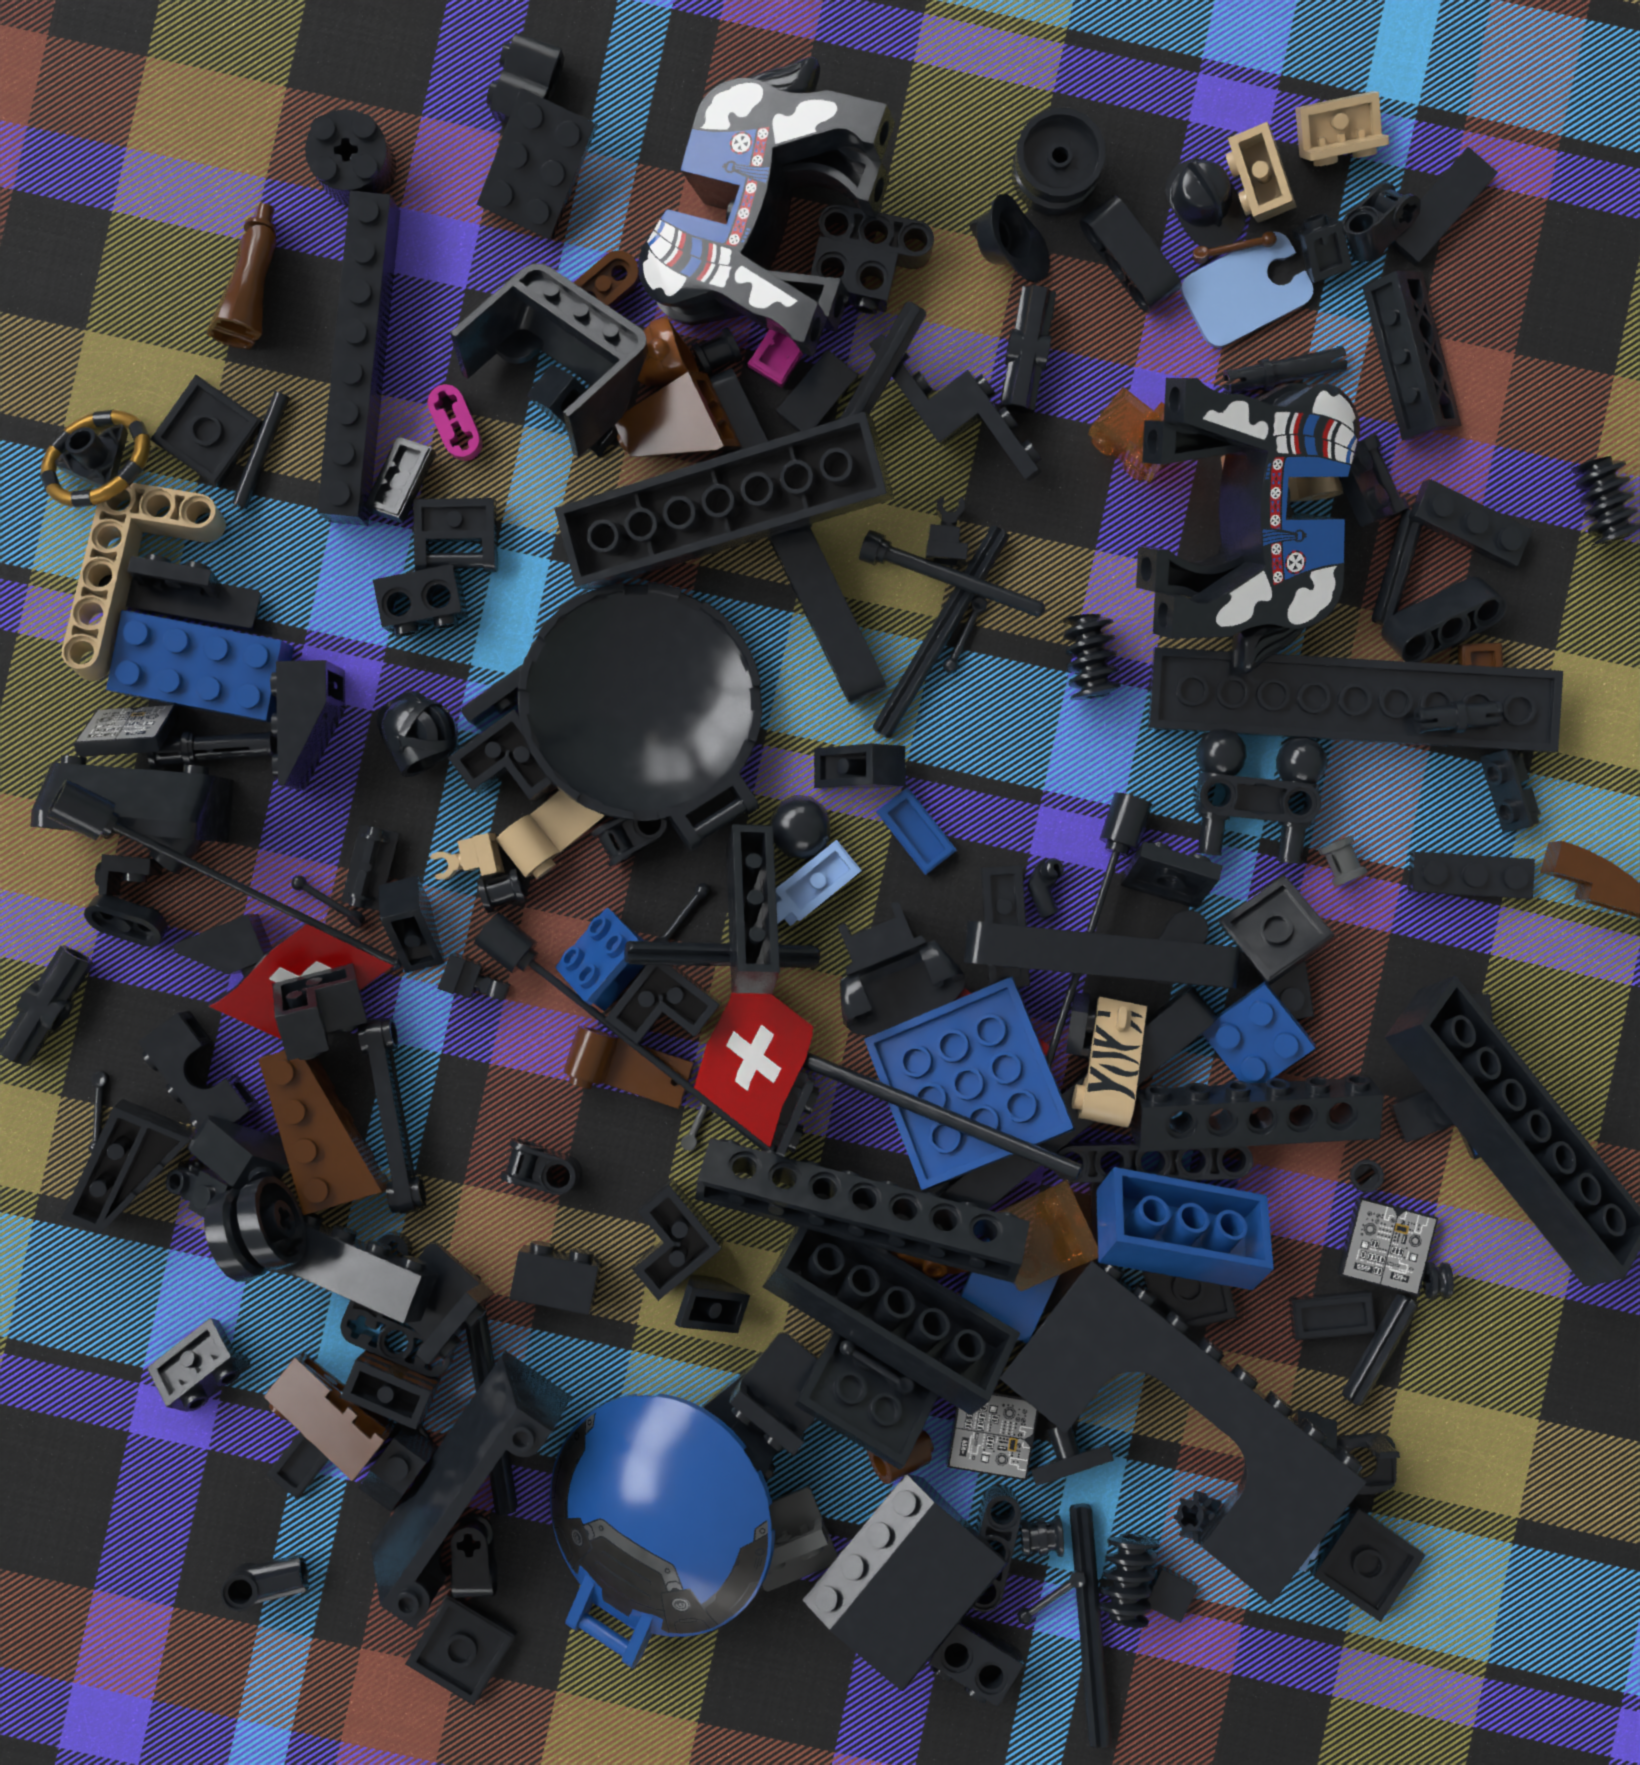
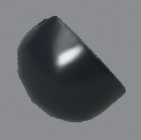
(800, 827)

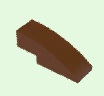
(1597, 878)

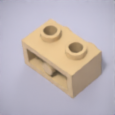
(1261, 172)

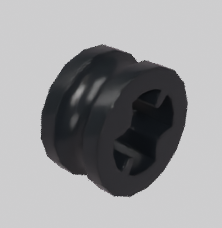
(1438, 1280)

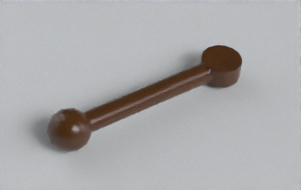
(1201, 253)

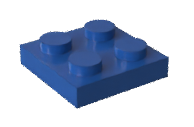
(1258, 1036)

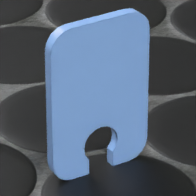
(1238, 297)

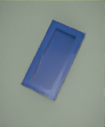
(916, 831)

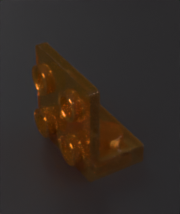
(1056, 1235)

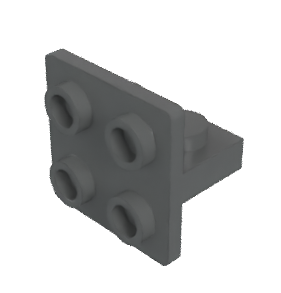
(800, 1539)

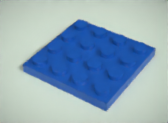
(975, 1061)

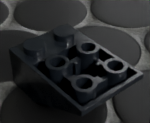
(306, 717)

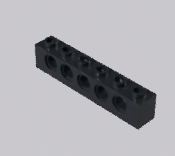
(1354, 1119)

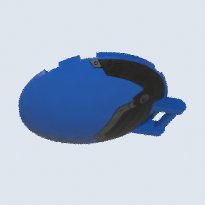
(659, 1520)

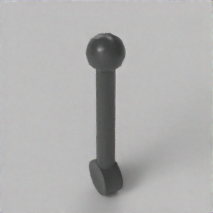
(689, 1140)

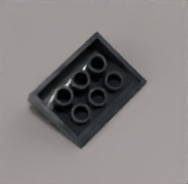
(905, 1581)

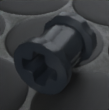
(716, 352)
(501, 890)

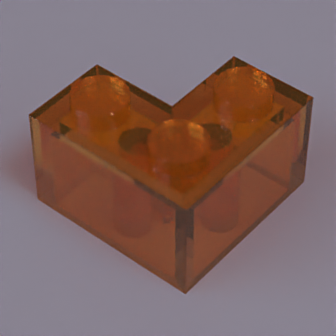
(1121, 432)

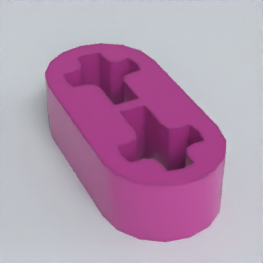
(463, 419)

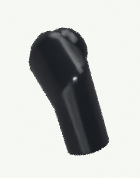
(1042, 883)

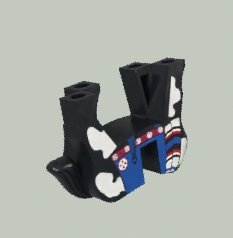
(747, 156)
(1274, 564)

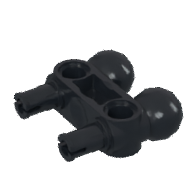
(1299, 764)

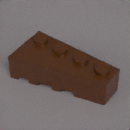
(318, 1135)

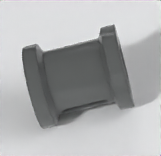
(1342, 860)

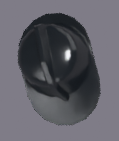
(1205, 202)
(1012, 239)

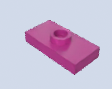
(776, 357)

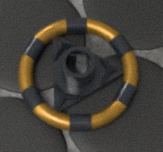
(95, 457)

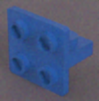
(597, 962)

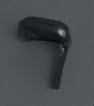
(1386, 1455)

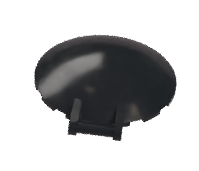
(643, 706)

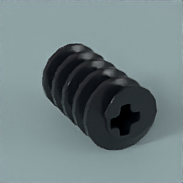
(1607, 499)
(1090, 655)
(1130, 1579)

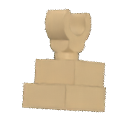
(475, 853)

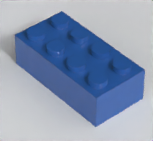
(195, 666)
(1183, 1229)

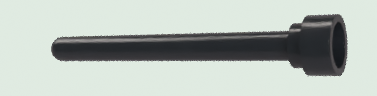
(878, 549)

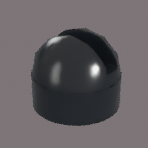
(1371, 1184)

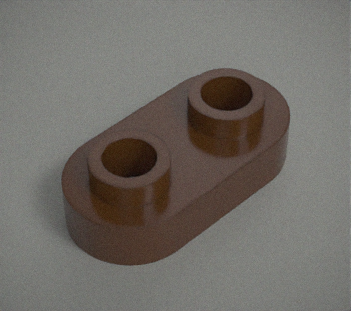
(600, 282)

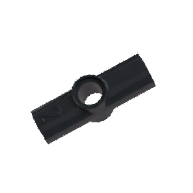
(1028, 349)
(45, 1005)

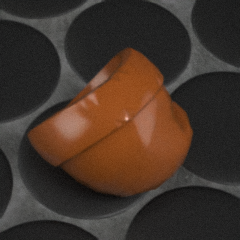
(667, 355)

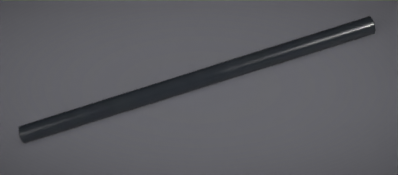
(943, 1116)

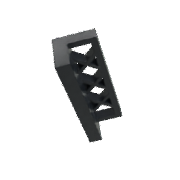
(1409, 355)

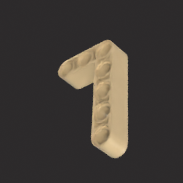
(100, 562)

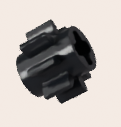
(1196, 1514)

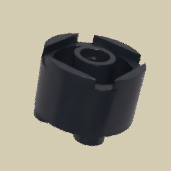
(351, 137)

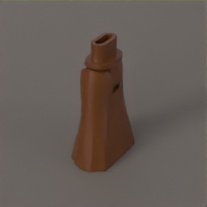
(240, 310)

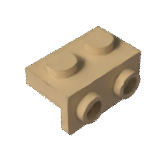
(1340, 128)

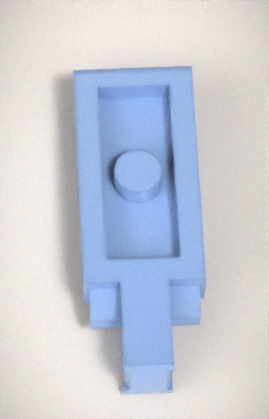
(814, 883)

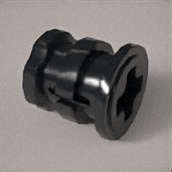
(1042, 1536)

